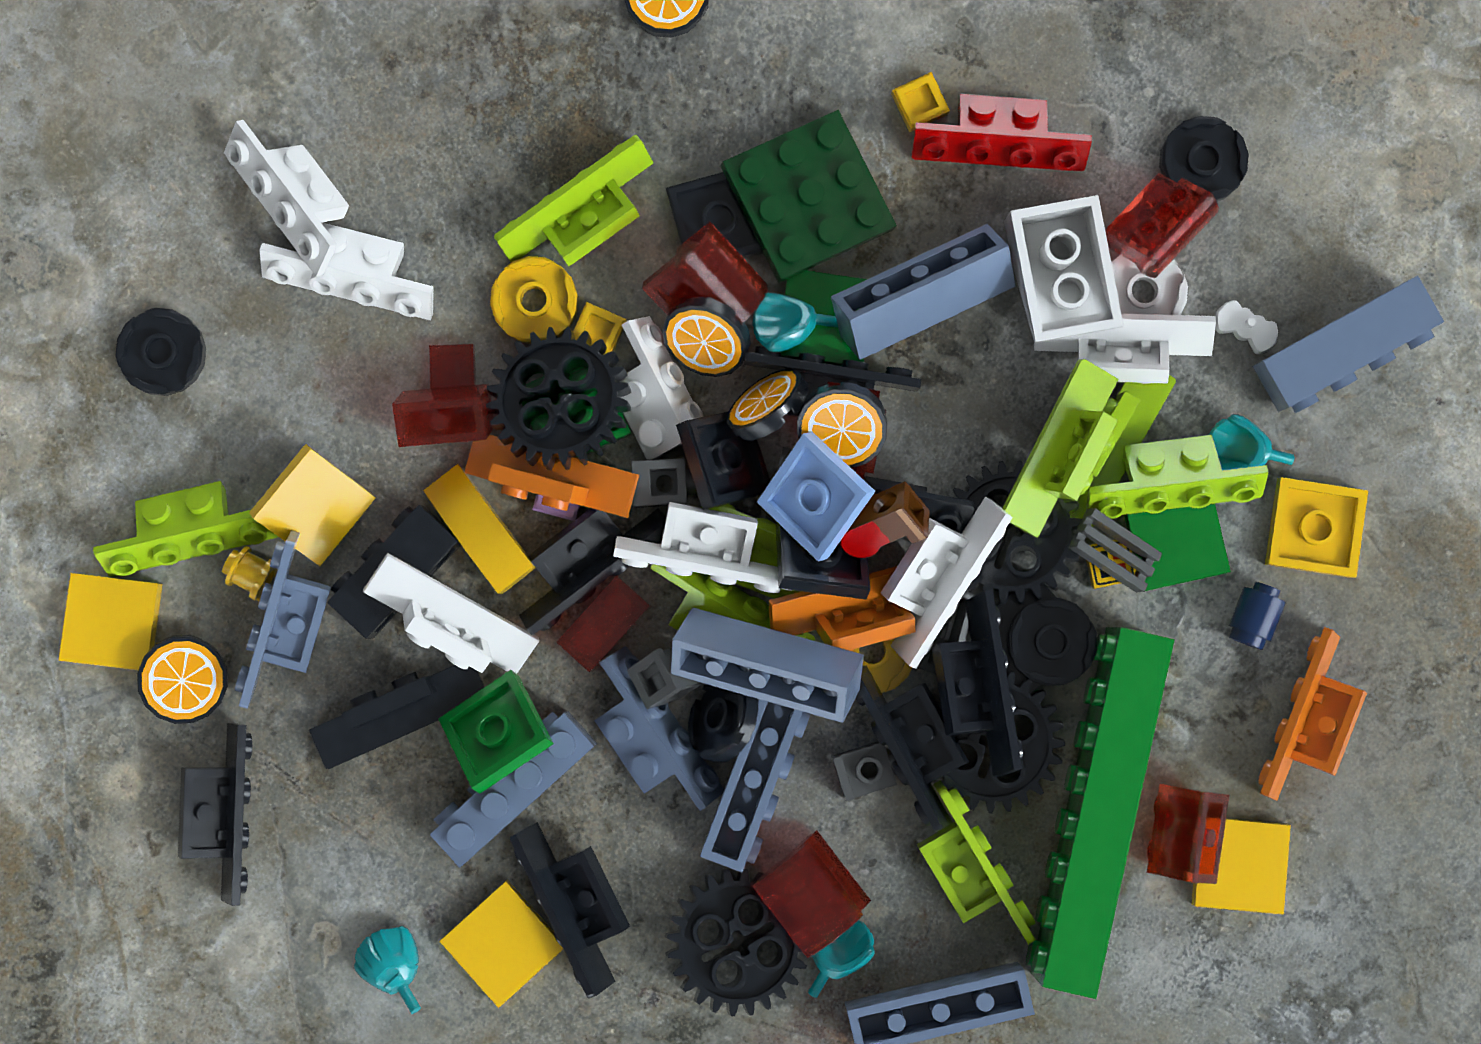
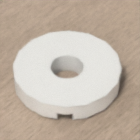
(1169, 289)

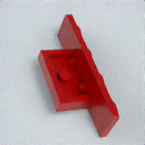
(1001, 134)

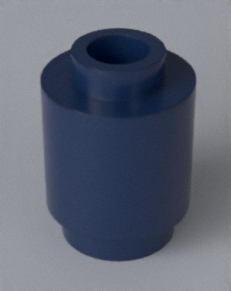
(1256, 615)

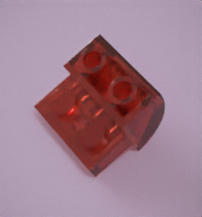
(1160, 223)
(710, 269)
(812, 894)

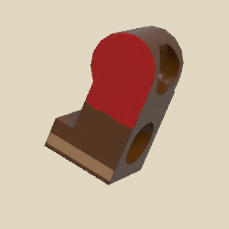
(886, 518)

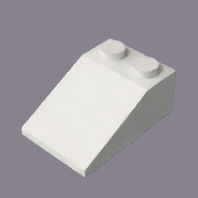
(1064, 268)

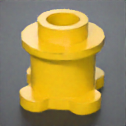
(248, 572)

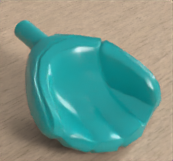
(786, 321)
(1244, 444)
(843, 956)
(390, 963)

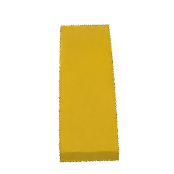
(479, 529)

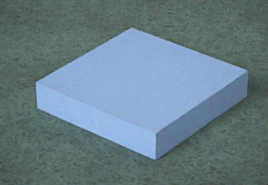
(815, 496)

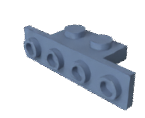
(290, 621)
(652, 739)

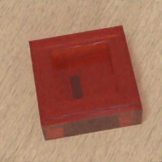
(452, 365)

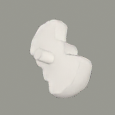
(1246, 326)

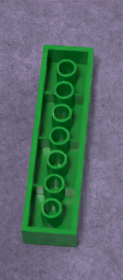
(1099, 810)

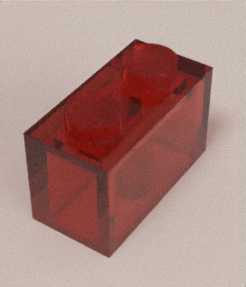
(442, 415)
(604, 624)
(1187, 834)

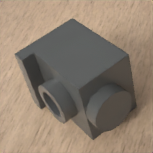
(650, 471)
(656, 683)
(849, 765)

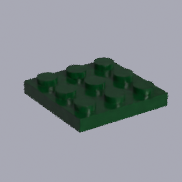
(808, 196)

